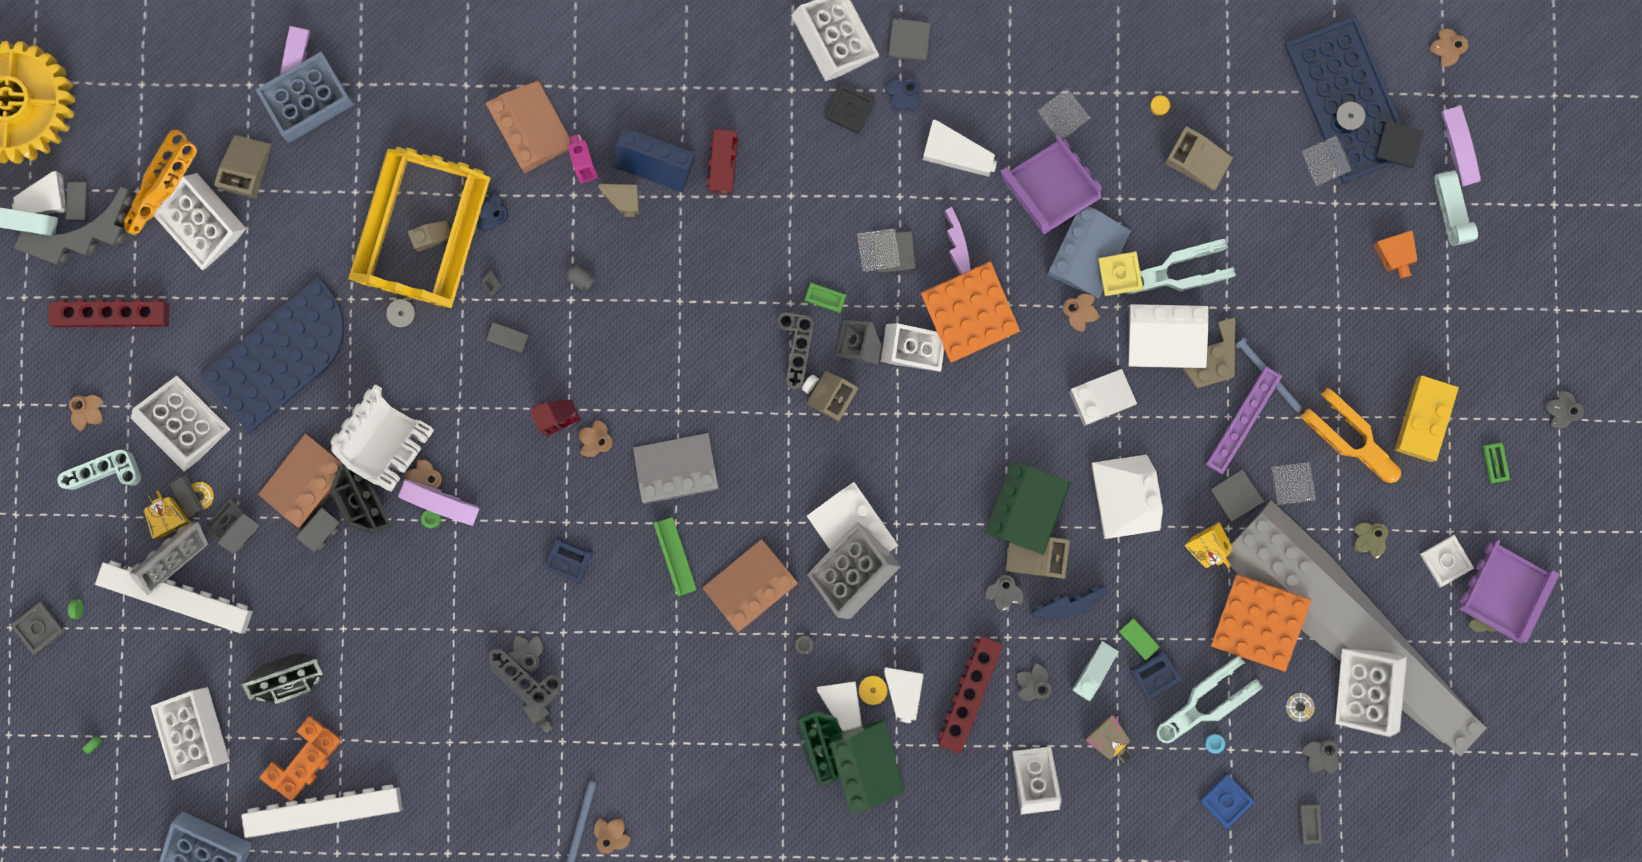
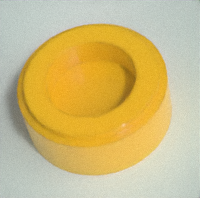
(1160, 105)

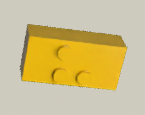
(1426, 419)

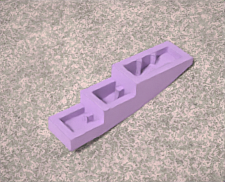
(295, 48)
(1461, 146)
(959, 254)
(438, 502)

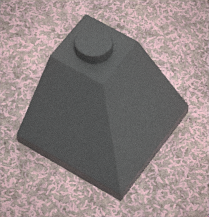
(858, 342)

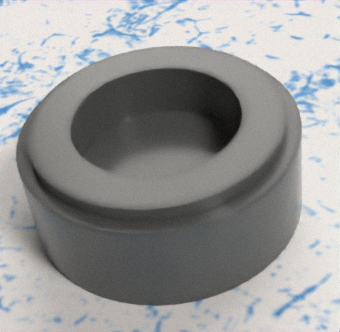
(804, 644)

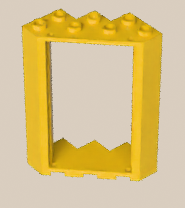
(379, 218)

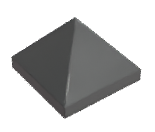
(491, 283)

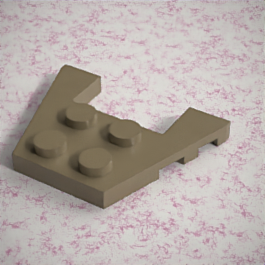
(1220, 358)

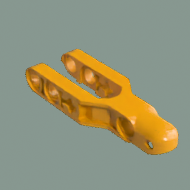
(153, 189)
(1370, 454)

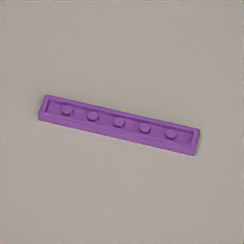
(1243, 420)

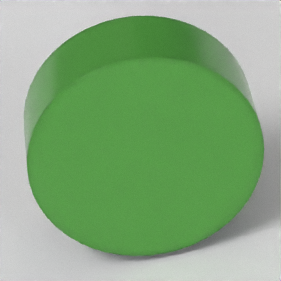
(430, 519)
(75, 609)
(92, 745)

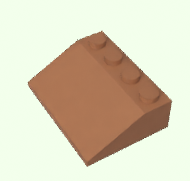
(529, 125)
(302, 482)
(750, 585)

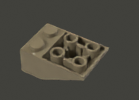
(1199, 158)
(243, 166)
(1050, 564)

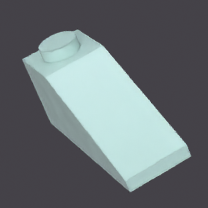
(1095, 671)

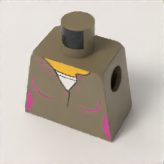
(1110, 739)

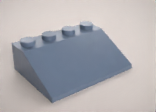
(304, 97)
(1088, 238)
(199, 841)

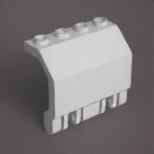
(378, 440)

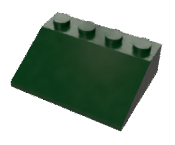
(1027, 507)
(866, 765)

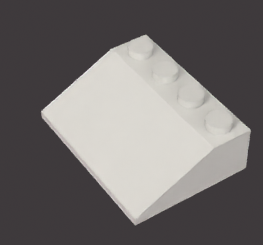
(834, 36)
(199, 220)
(1168, 336)
(179, 423)
(842, 512)
(1371, 691)
(190, 733)

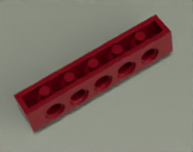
(59, 313)
(979, 687)

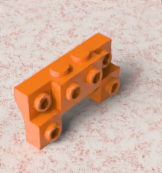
(306, 764)

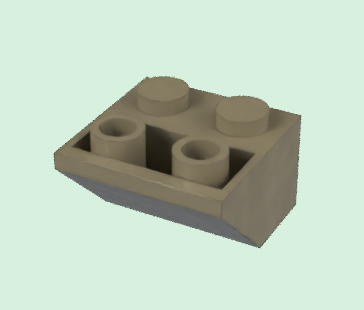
(832, 396)

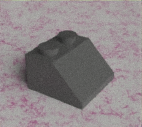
(232, 526)

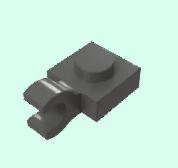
(539, 716)

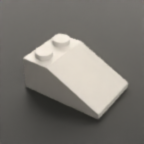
(912, 347)
(1102, 397)
(1036, 780)

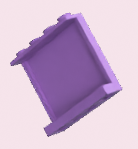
(1052, 185)
(1508, 592)

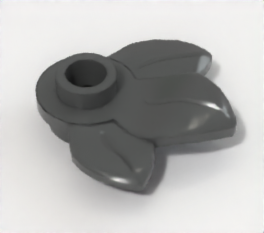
(1561, 408)
(1004, 595)
(524, 650)
(1032, 681)
(1319, 758)

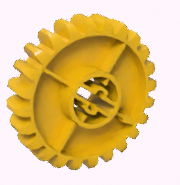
(41, 106)

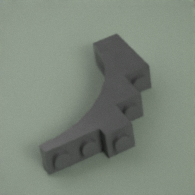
(84, 240)

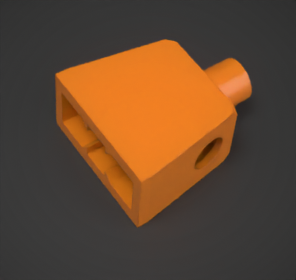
(1397, 253)

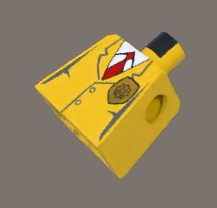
(164, 515)
(1211, 547)

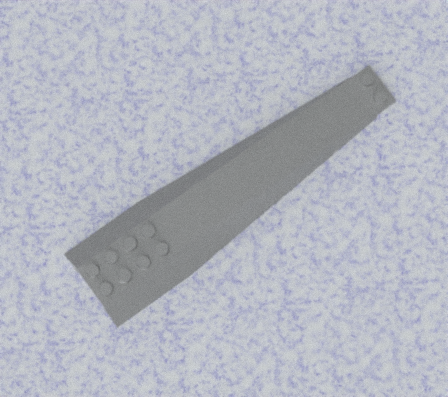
(1343, 617)

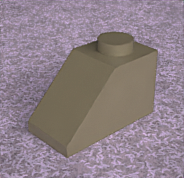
(429, 235)

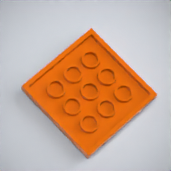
(970, 311)
(1261, 622)

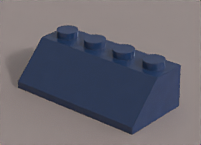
(653, 159)

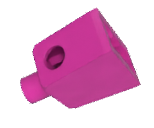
(581, 159)

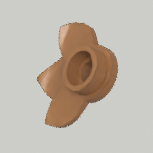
(1446, 47)
(1083, 313)
(87, 413)
(592, 437)
(423, 473)
(611, 832)

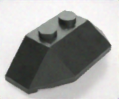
(358, 501)
(283, 679)

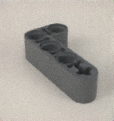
(797, 352)
(521, 677)

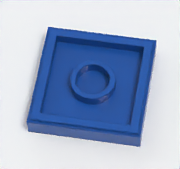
(1227, 801)

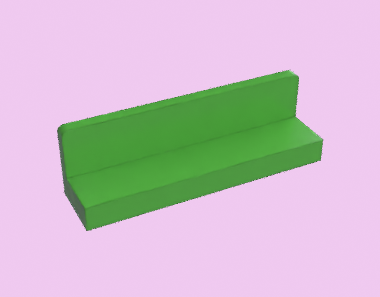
(675, 556)

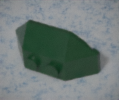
(814, 733)

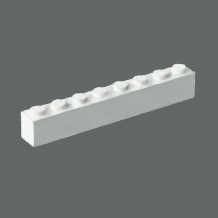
(177, 598)
(322, 812)

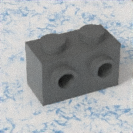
(318, 529)

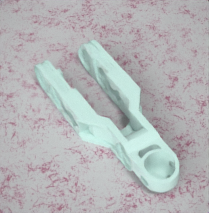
(1157, 276)
(1188, 715)

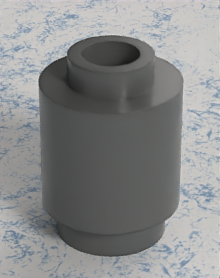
(580, 277)

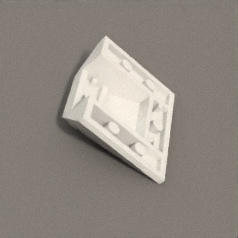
(1127, 496)

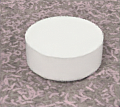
(810, 383)

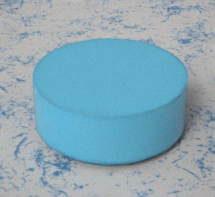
(1214, 743)

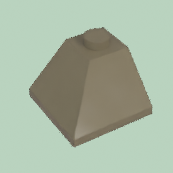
(623, 198)

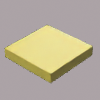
(1120, 273)

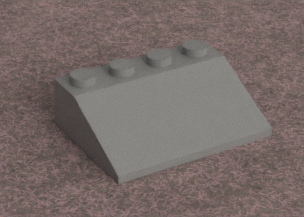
(675, 468)
(169, 557)
(853, 571)

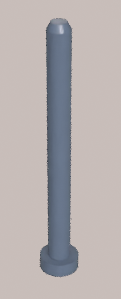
(1260, 364)
(581, 821)

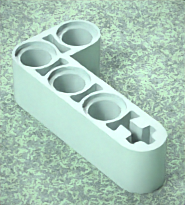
(1454, 209)
(28, 222)
(97, 473)

